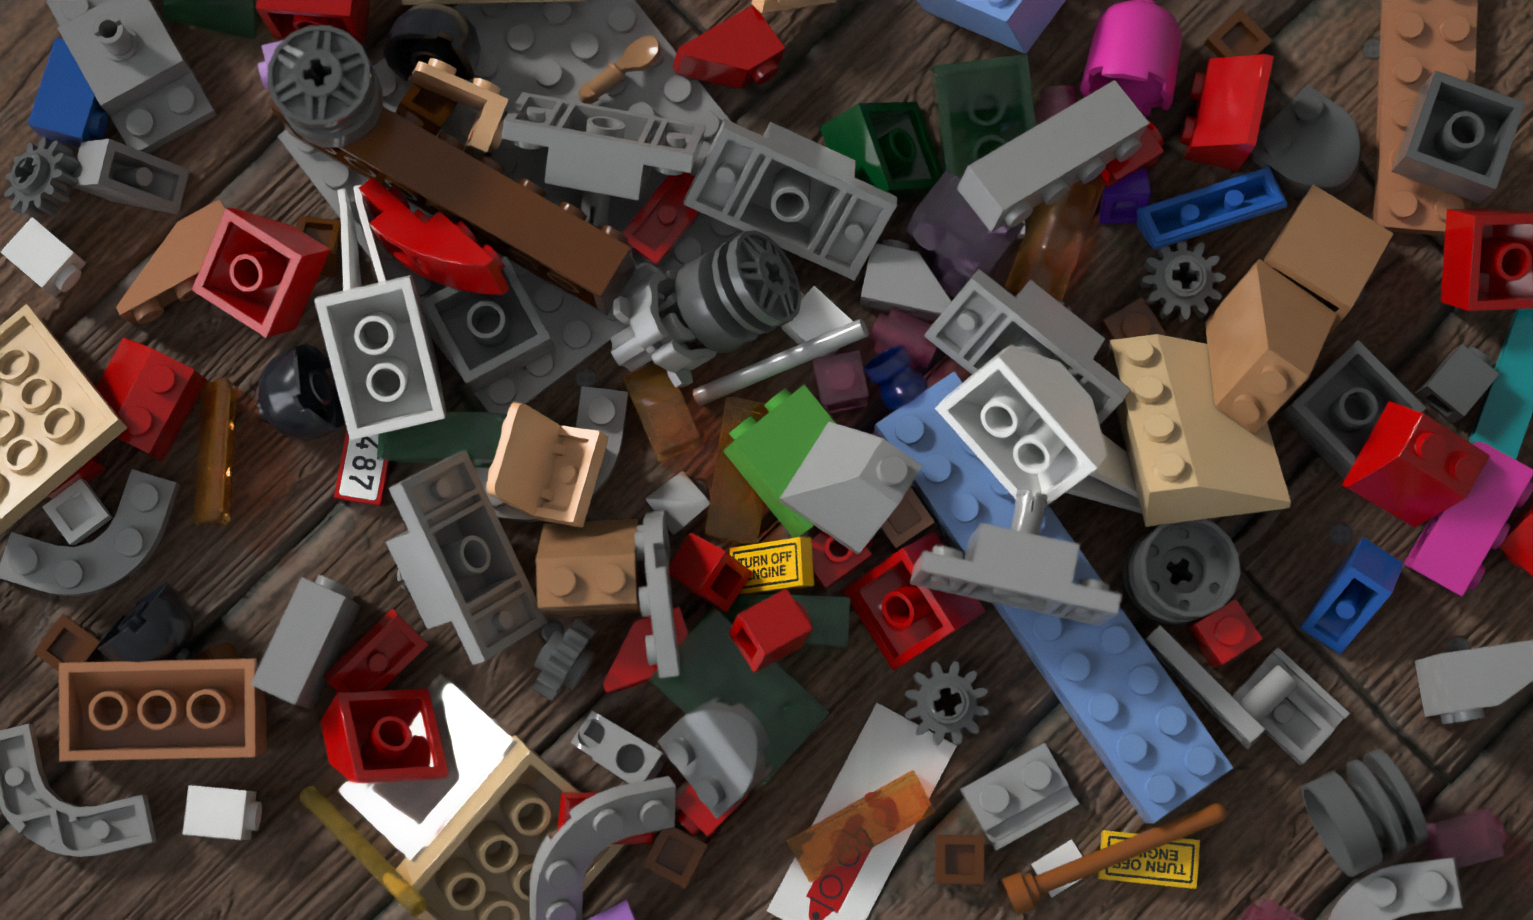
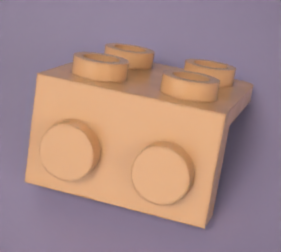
(479, 95)
(546, 467)

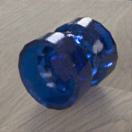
(895, 377)

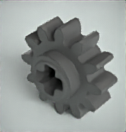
(41, 179)
(1170, 292)
(564, 660)
(930, 693)

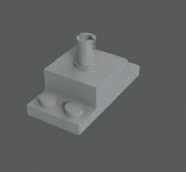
(133, 69)
(601, 147)
(793, 194)
(989, 318)
(461, 559)
(1019, 569)

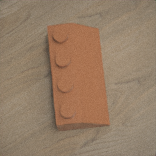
(160, 710)

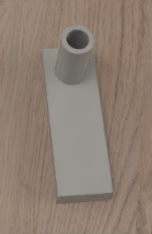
(1239, 717)

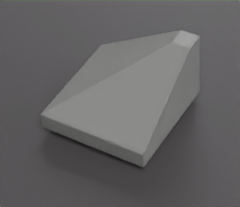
(681, 502)

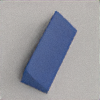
(1210, 208)

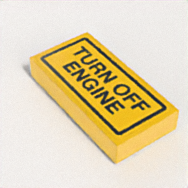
(776, 565)
(1167, 865)

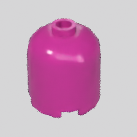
(1139, 50)

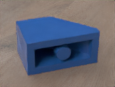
(65, 102)
(1352, 595)

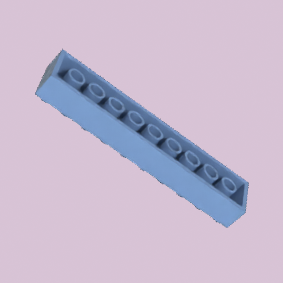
(1097, 672)

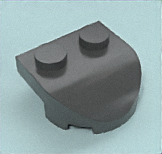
(1310, 145)
(719, 753)

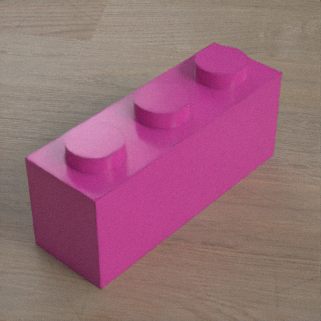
(1462, 535)

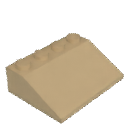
(1181, 448)
(488, 849)

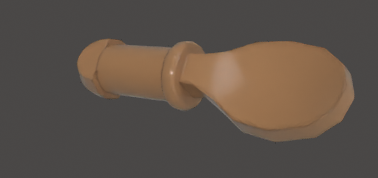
(636, 57)

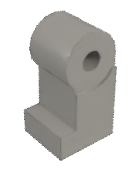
(618, 749)

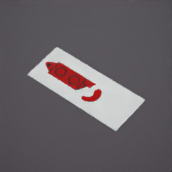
(880, 755)

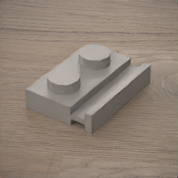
(1303, 716)
(1019, 796)

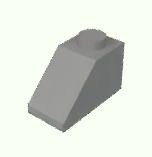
(130, 176)
(902, 282)

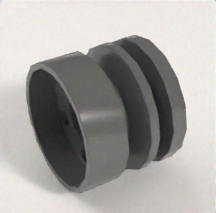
(341, 108)
(738, 292)
(1205, 566)
(1373, 808)

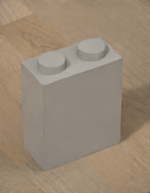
(307, 641)

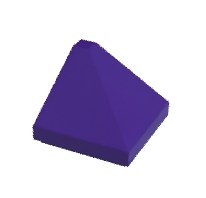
(1124, 197)

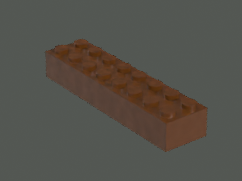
(497, 210)

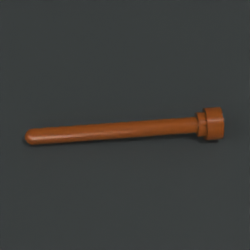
(1027, 889)

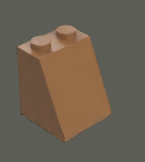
(1328, 251)
(1263, 344)
(588, 569)

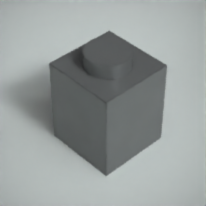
(1458, 382)

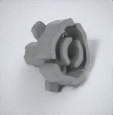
(656, 330)

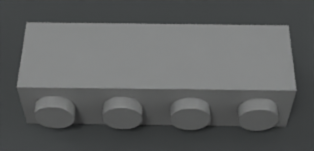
(1053, 157)

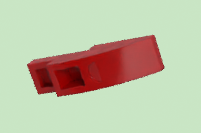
(432, 246)

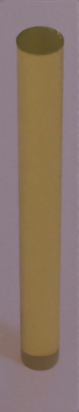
(363, 851)

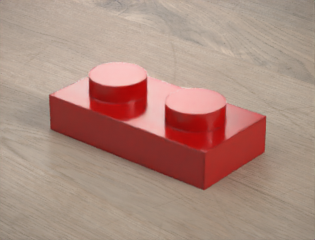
(662, 220)
(377, 656)

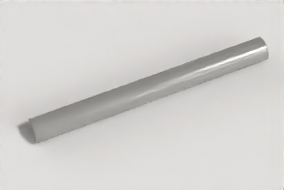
(780, 362)

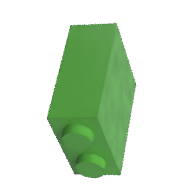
(775, 447)

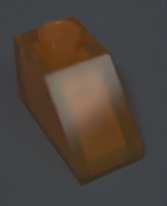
(661, 412)

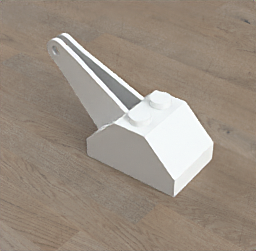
(378, 341)
(1039, 431)

